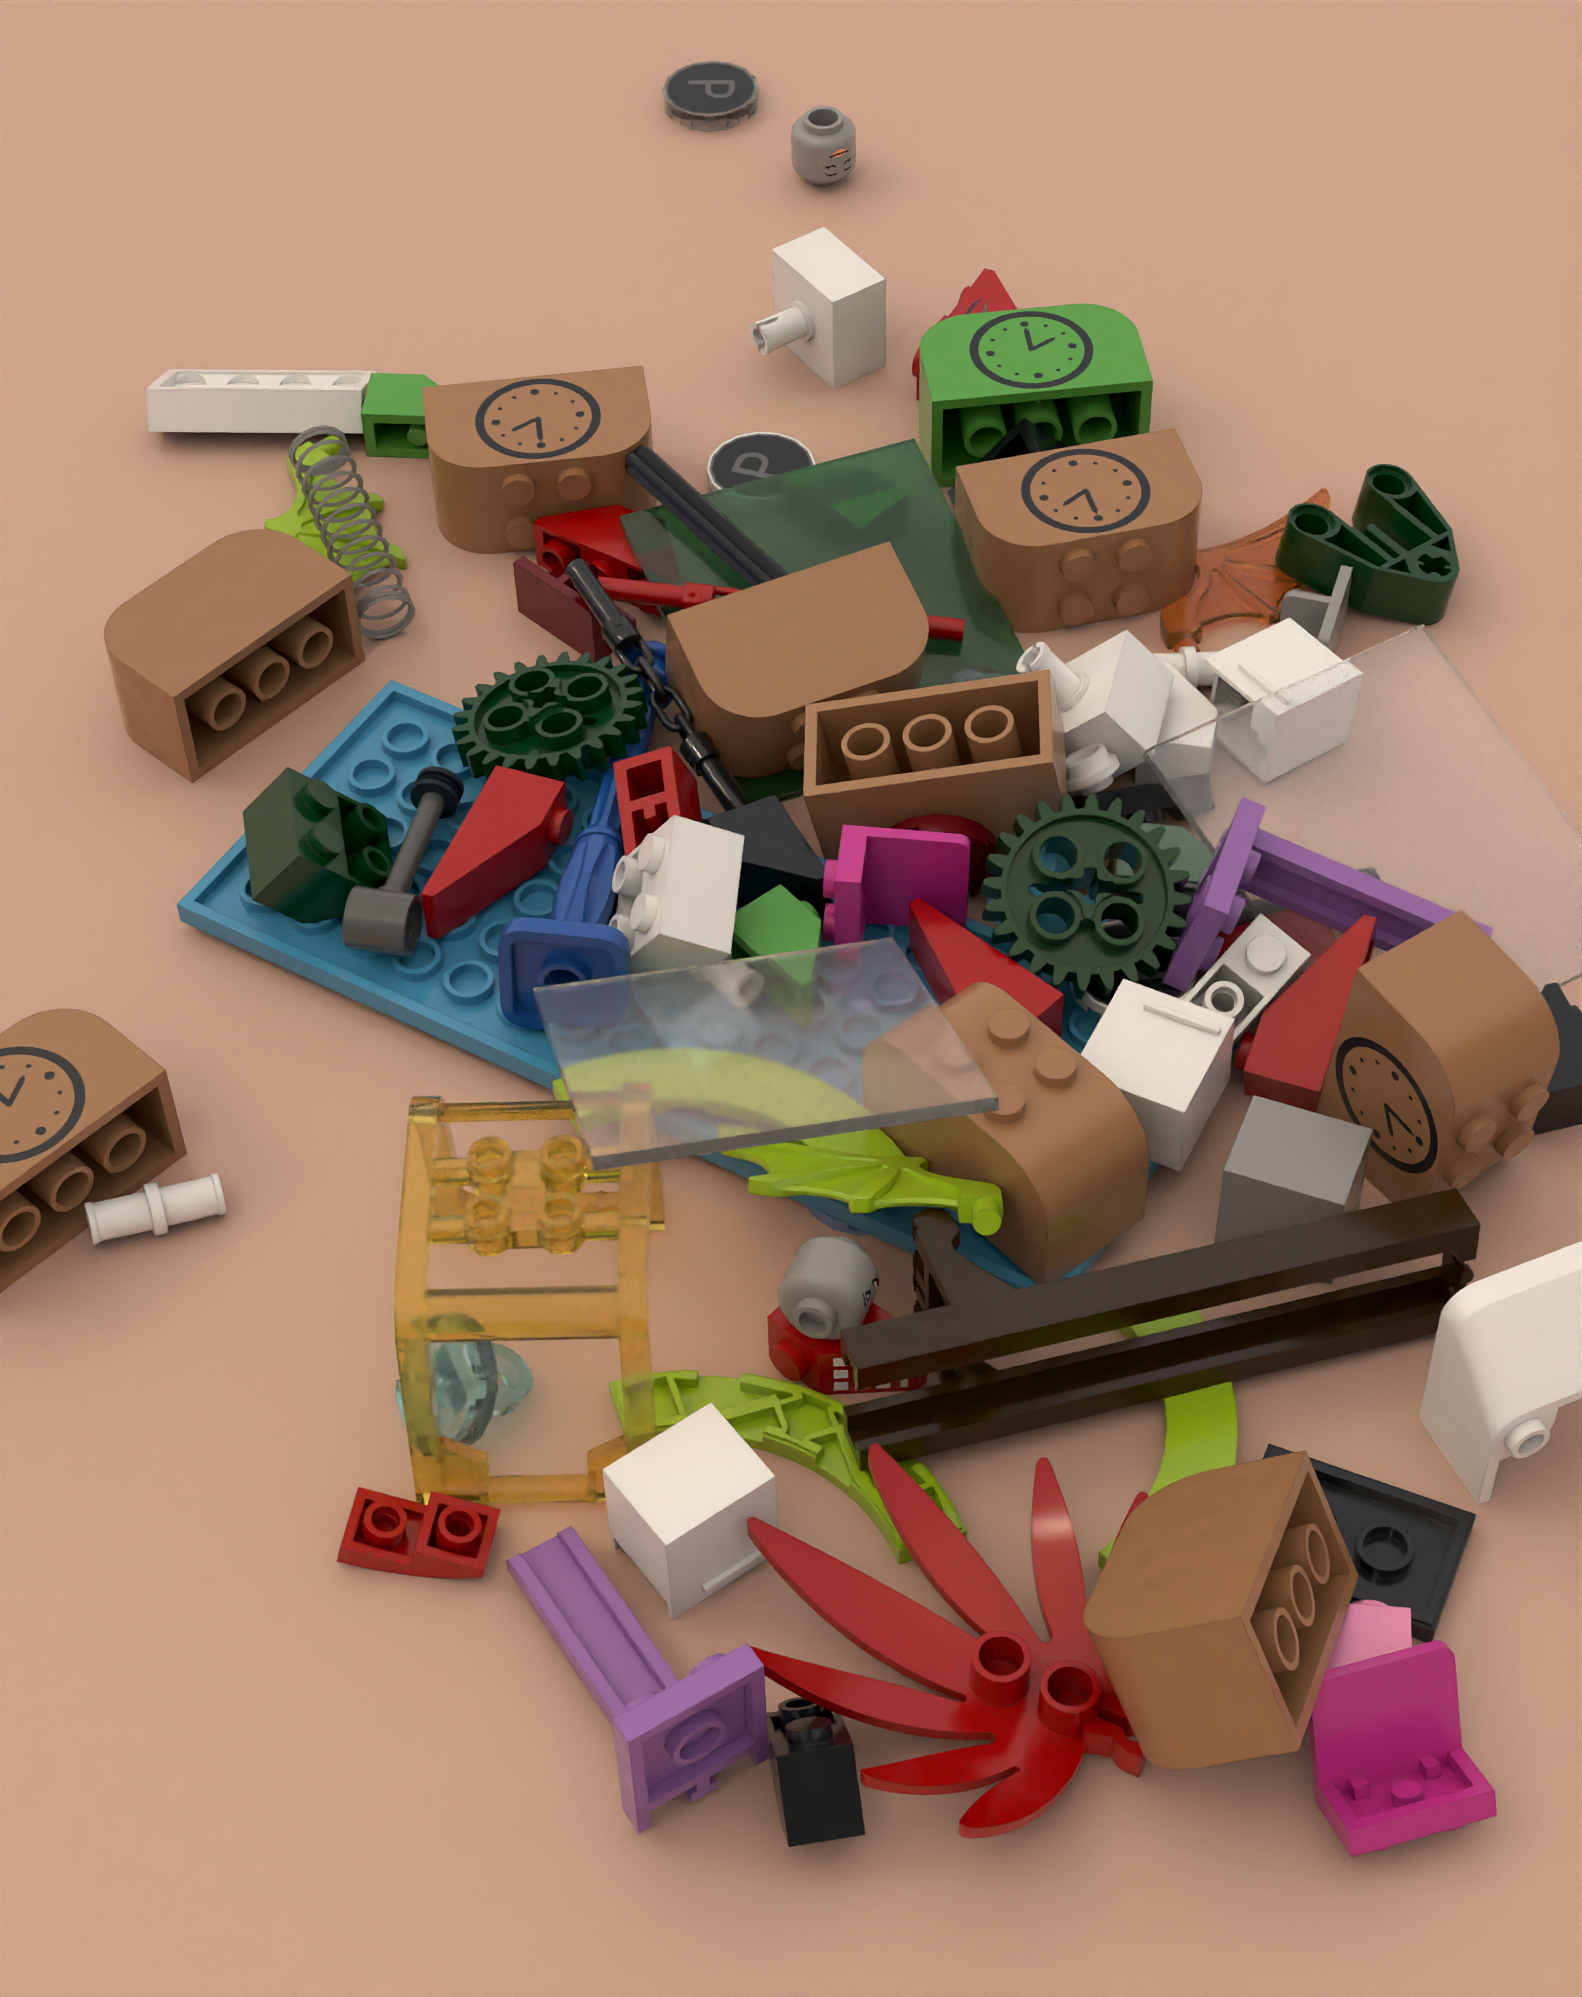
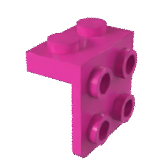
(888, 869)
(1393, 1750)

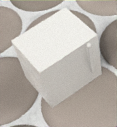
(1265, 664)
(1166, 1062)
(686, 1506)

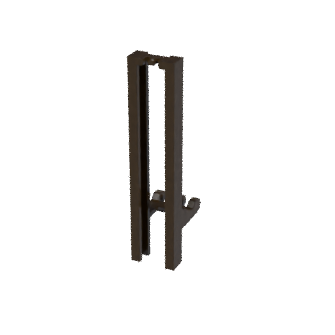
(976, 1317)

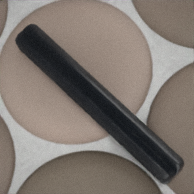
(701, 517)

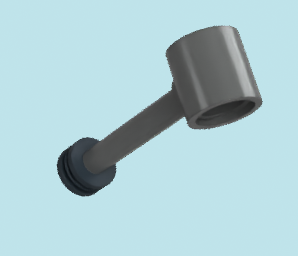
(389, 916)

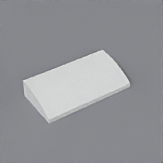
(256, 400)

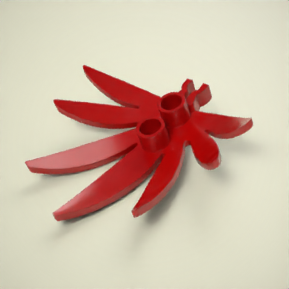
(1026, 1695)

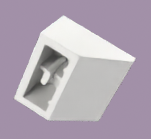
(679, 895)

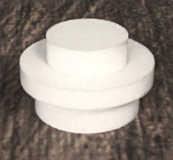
(1090, 769)

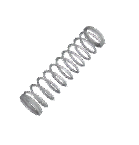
(322, 468)

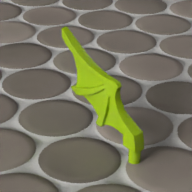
(300, 522)
(870, 1182)

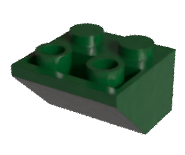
(312, 847)

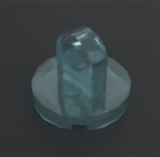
(469, 1386)

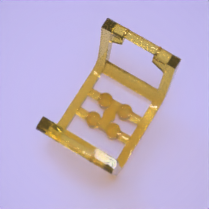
(517, 1214)

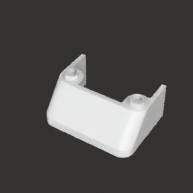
(1505, 1365)

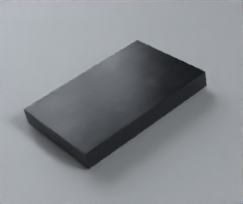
(1398, 1542)

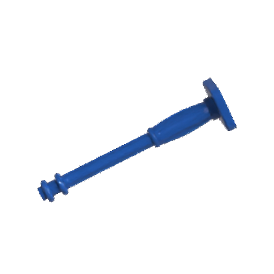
(577, 937)

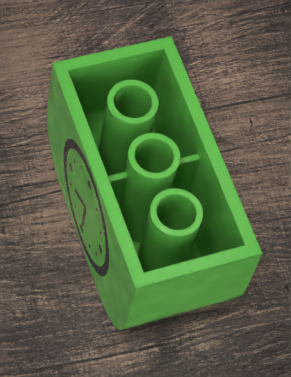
(1059, 366)

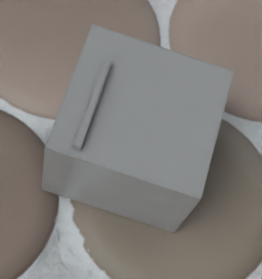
(1290, 1170)

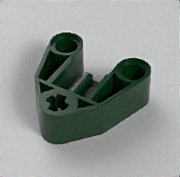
(1397, 549)

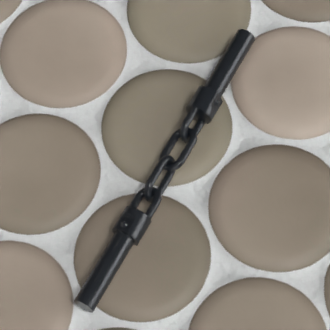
(626, 641)

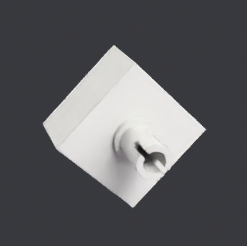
(825, 309)
(1108, 696)

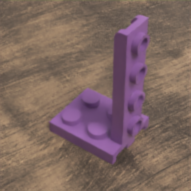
(1294, 880)
(664, 1729)

